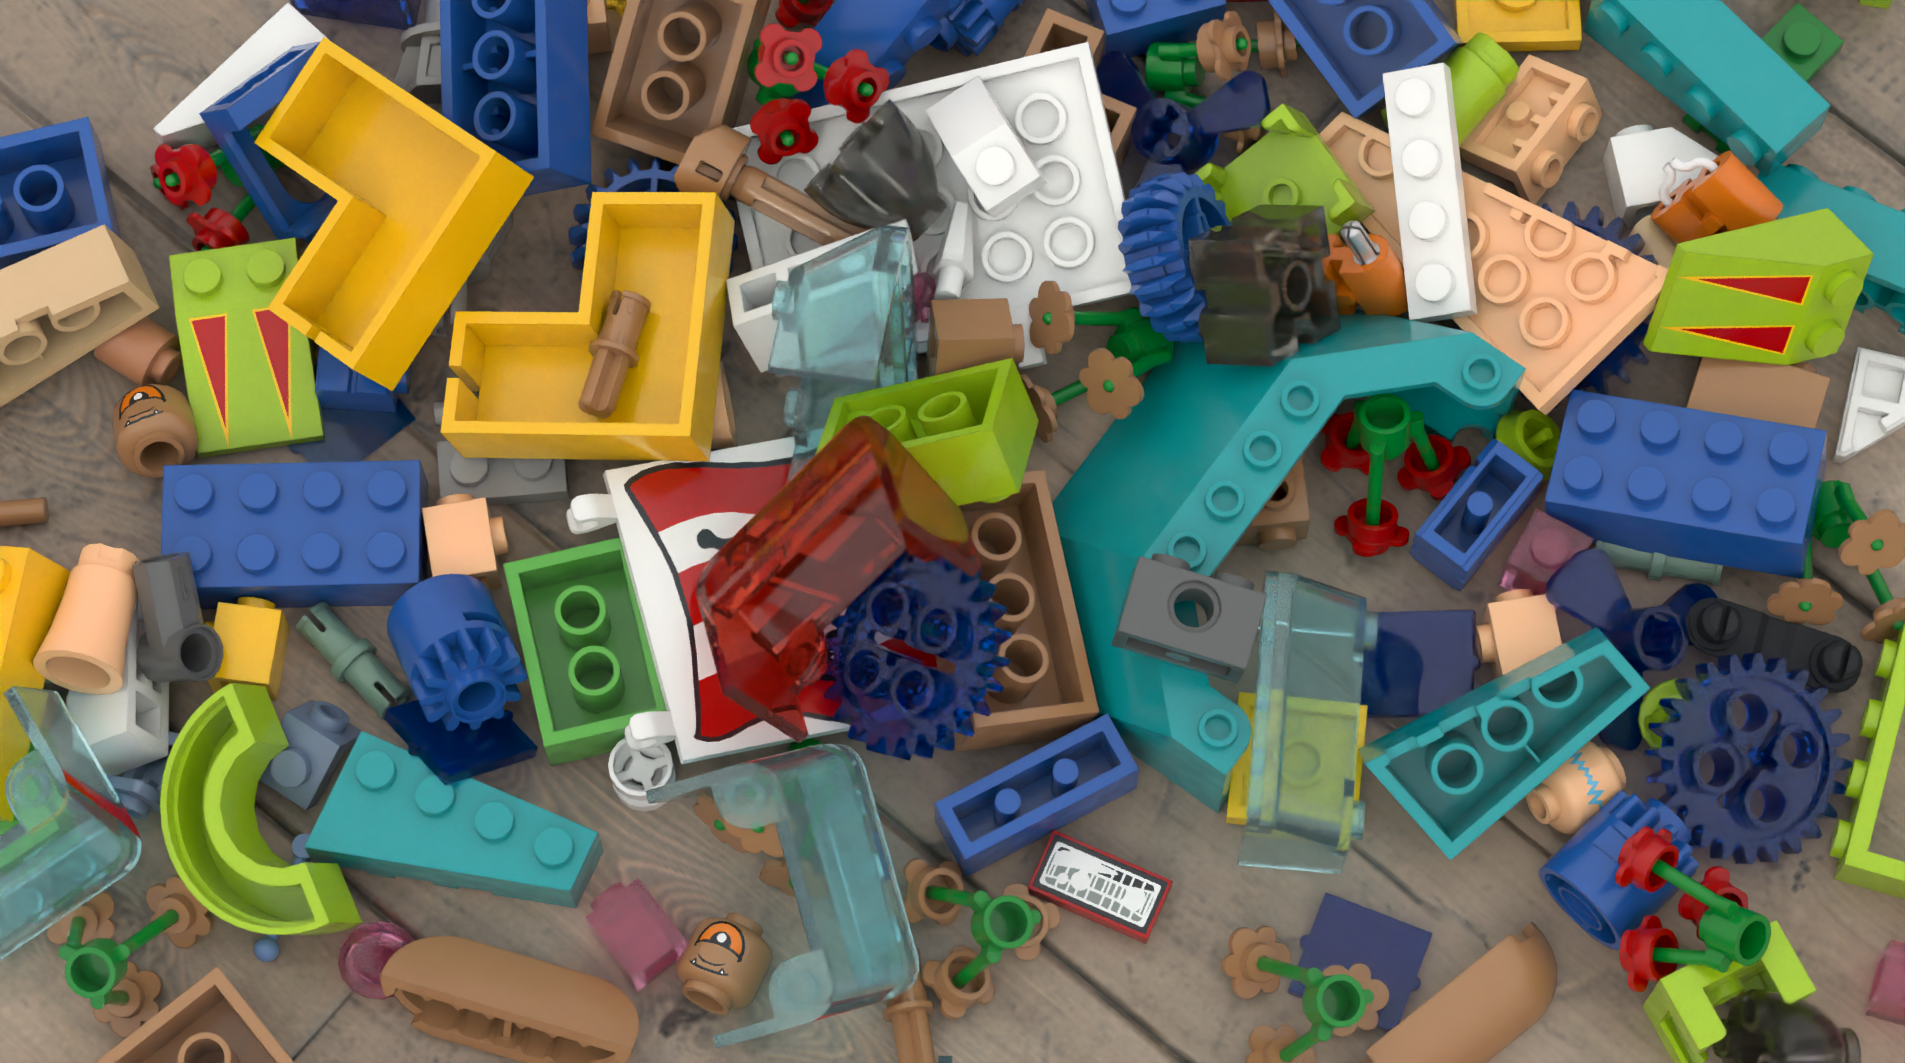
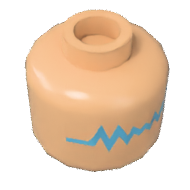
(1577, 789)

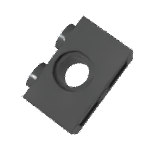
(1153, 630)

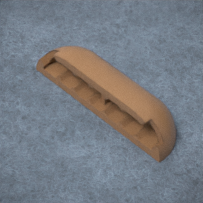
(510, 1003)
(1479, 1008)

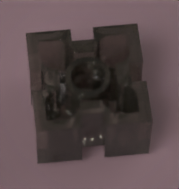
(1264, 285)

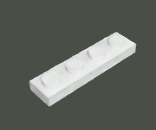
(1429, 193)

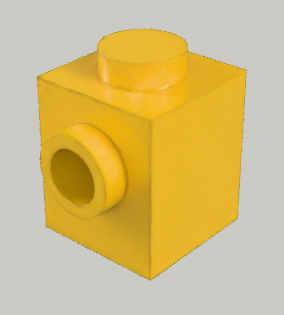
(252, 642)

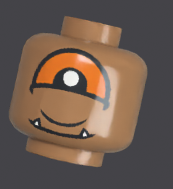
(154, 429)
(724, 963)

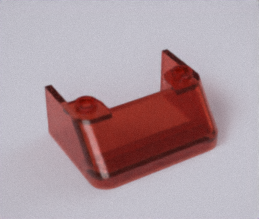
(812, 557)

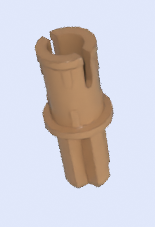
(614, 352)
(911, 1023)

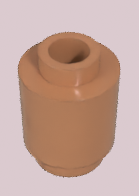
(143, 353)

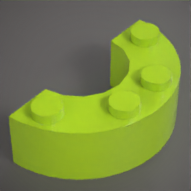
(215, 830)

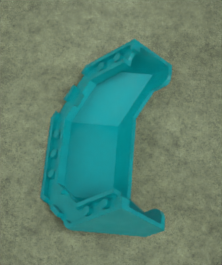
(1198, 471)

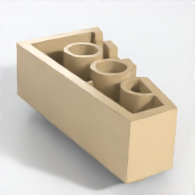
(66, 306)

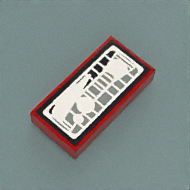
(1099, 886)

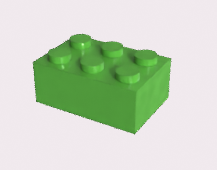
(583, 647)

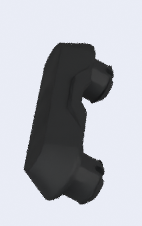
(1730, 629)

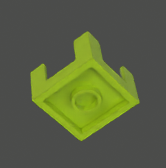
(1288, 169)
(1685, 1000)

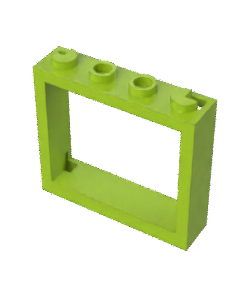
(1867, 781)

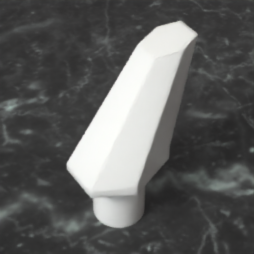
(955, 256)

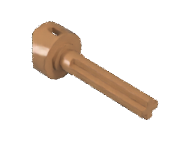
(718, 165)

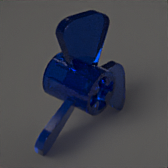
(1232, 108)
(1645, 636)

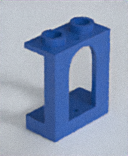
(228, 123)

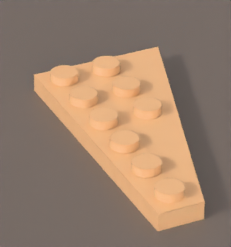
(1540, 282)

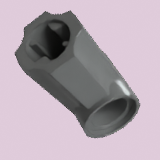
(175, 639)

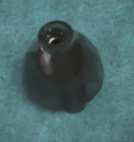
(881, 176)
(1770, 1031)

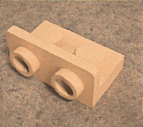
(1535, 127)

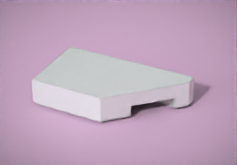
(1872, 402)

